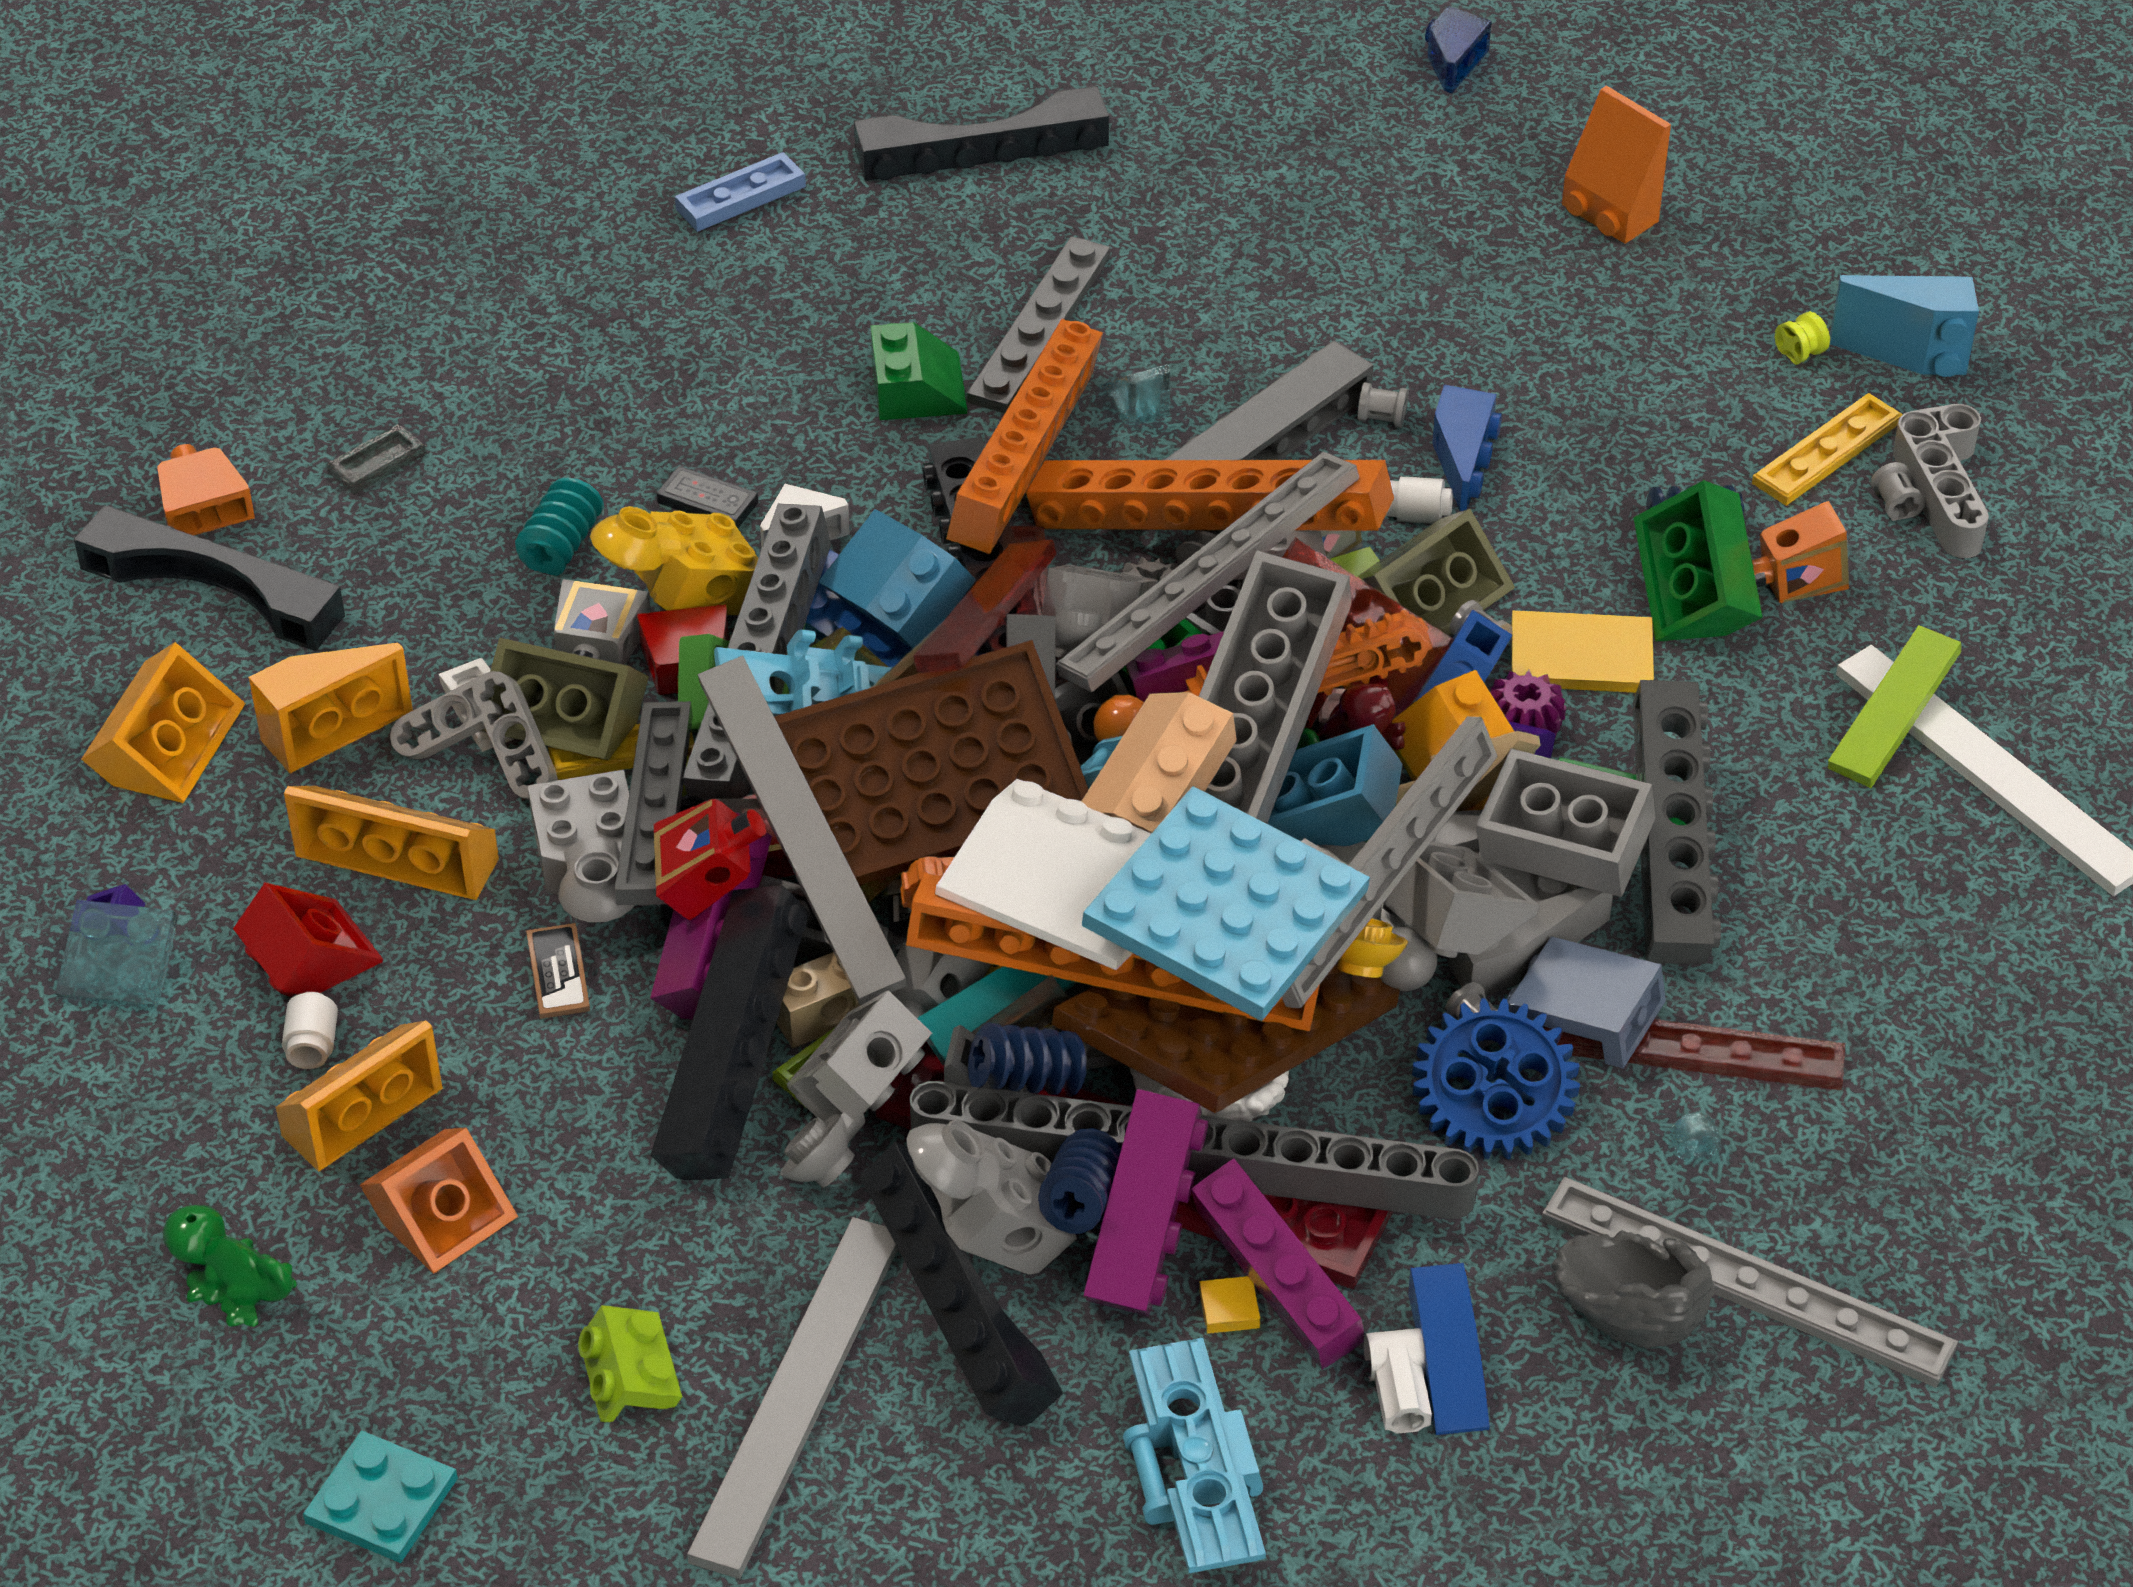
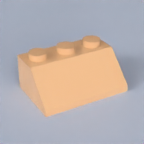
(1164, 752)

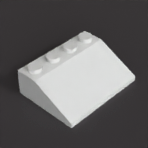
(1041, 865)

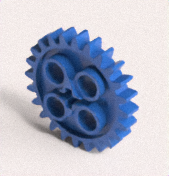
(1523, 1047)

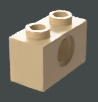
(815, 1000)

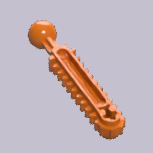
(1353, 659)

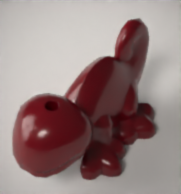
(1364, 706)

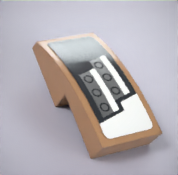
(558, 970)

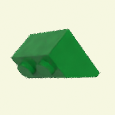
(915, 373)

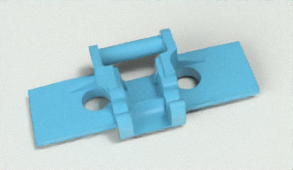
(809, 672)
(1212, 1453)

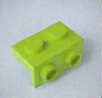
(628, 1361)

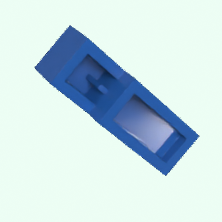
(1451, 1346)

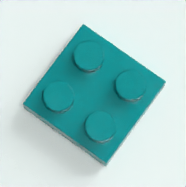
(380, 1496)

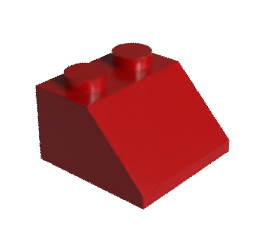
(303, 940)

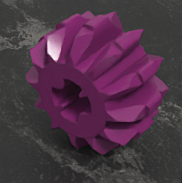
(1530, 700)

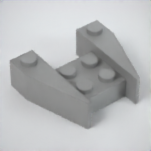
(1562, 913)

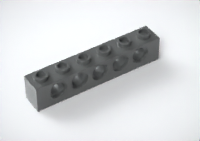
(1669, 934)

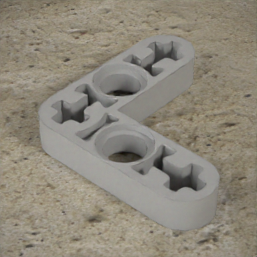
(480, 715)

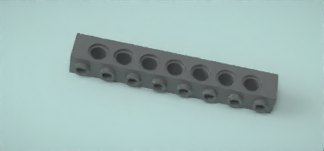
(768, 619)

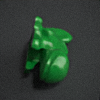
(233, 1269)

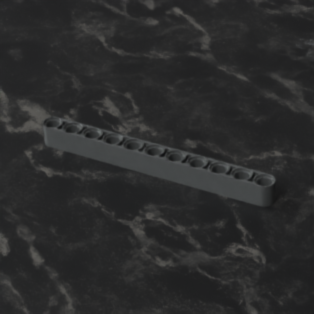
(1275, 1157)

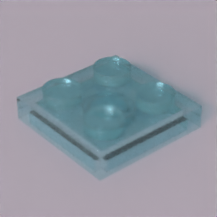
(117, 954)

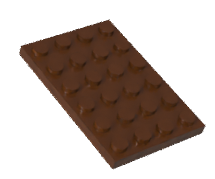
(925, 755)
(1212, 1053)

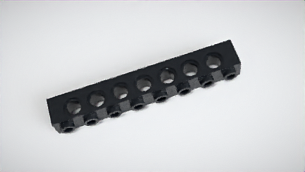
(945, 474)

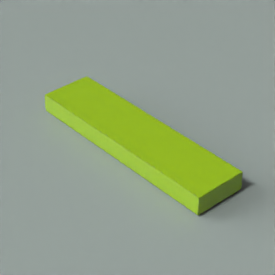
(1894, 706)

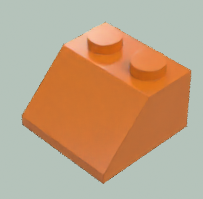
(440, 1198)

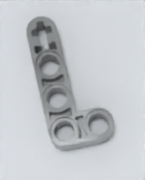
(1931, 447)

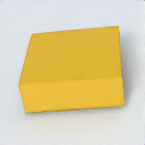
(1229, 1304)

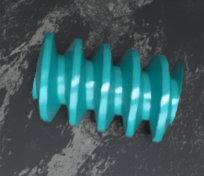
(558, 525)

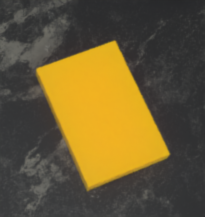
(1583, 649)

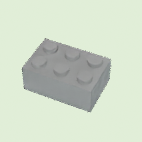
(1566, 822)

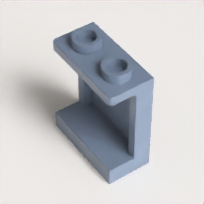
(1592, 995)

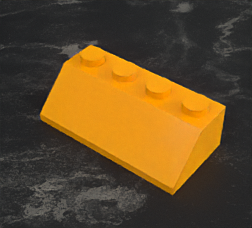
(391, 840)

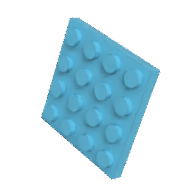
(1226, 902)

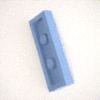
(740, 191)

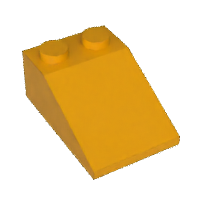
(328, 700)

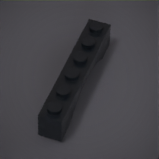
(903, 146)
(135, 548)
(992, 1352)

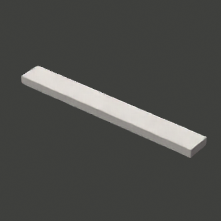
(2005, 780)

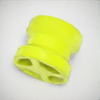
(1802, 337)

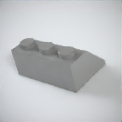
(1458, 901)

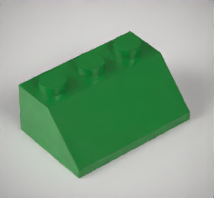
(1697, 564)

